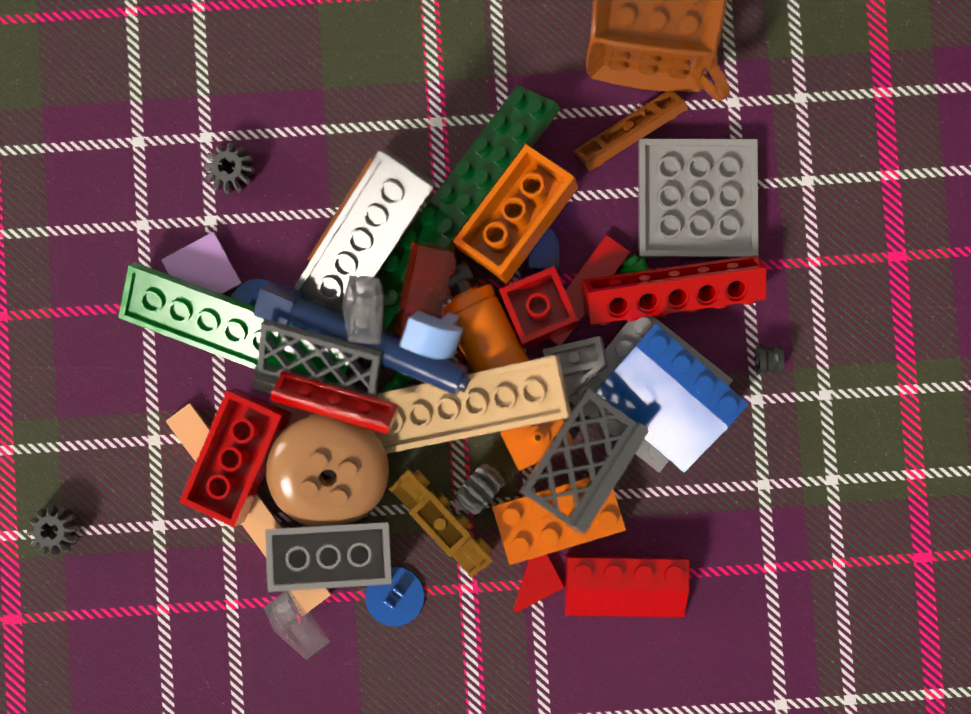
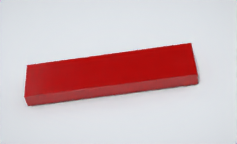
(603, 262)
(334, 402)

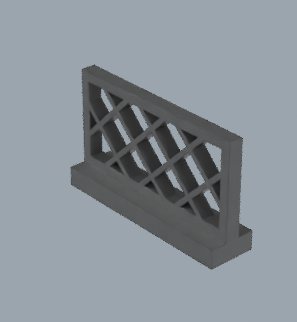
(268, 374)
(602, 480)

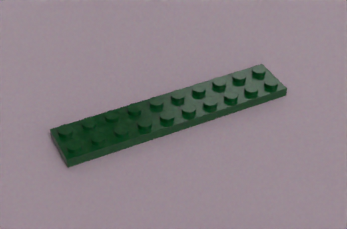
(516, 123)

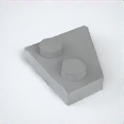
(579, 362)

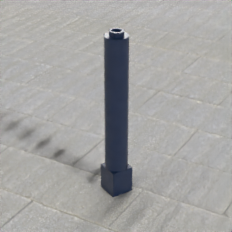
(289, 307)

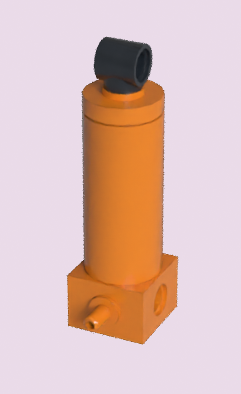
(492, 343)

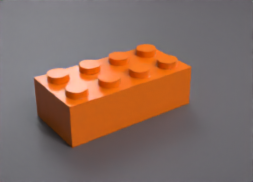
(516, 213)
(533, 531)

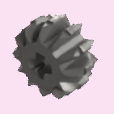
(217, 167)
(480, 489)
(42, 530)

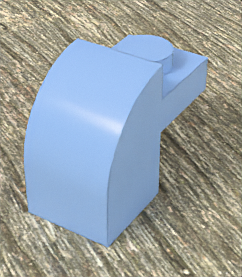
(432, 335)

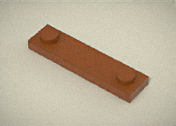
(630, 130)

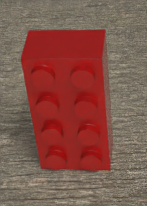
(234, 457)

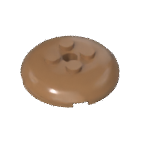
(321, 445)

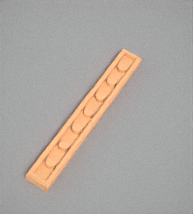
(192, 432)

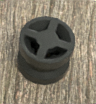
(769, 360)

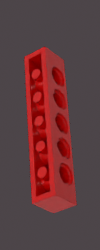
(630, 287)

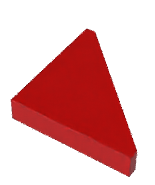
(538, 582)

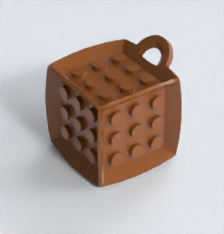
(658, 45)

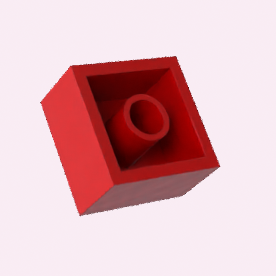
(538, 307)

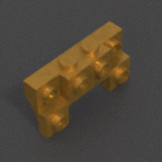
(441, 524)

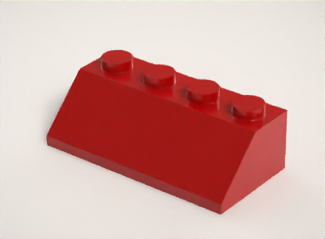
(626, 585)

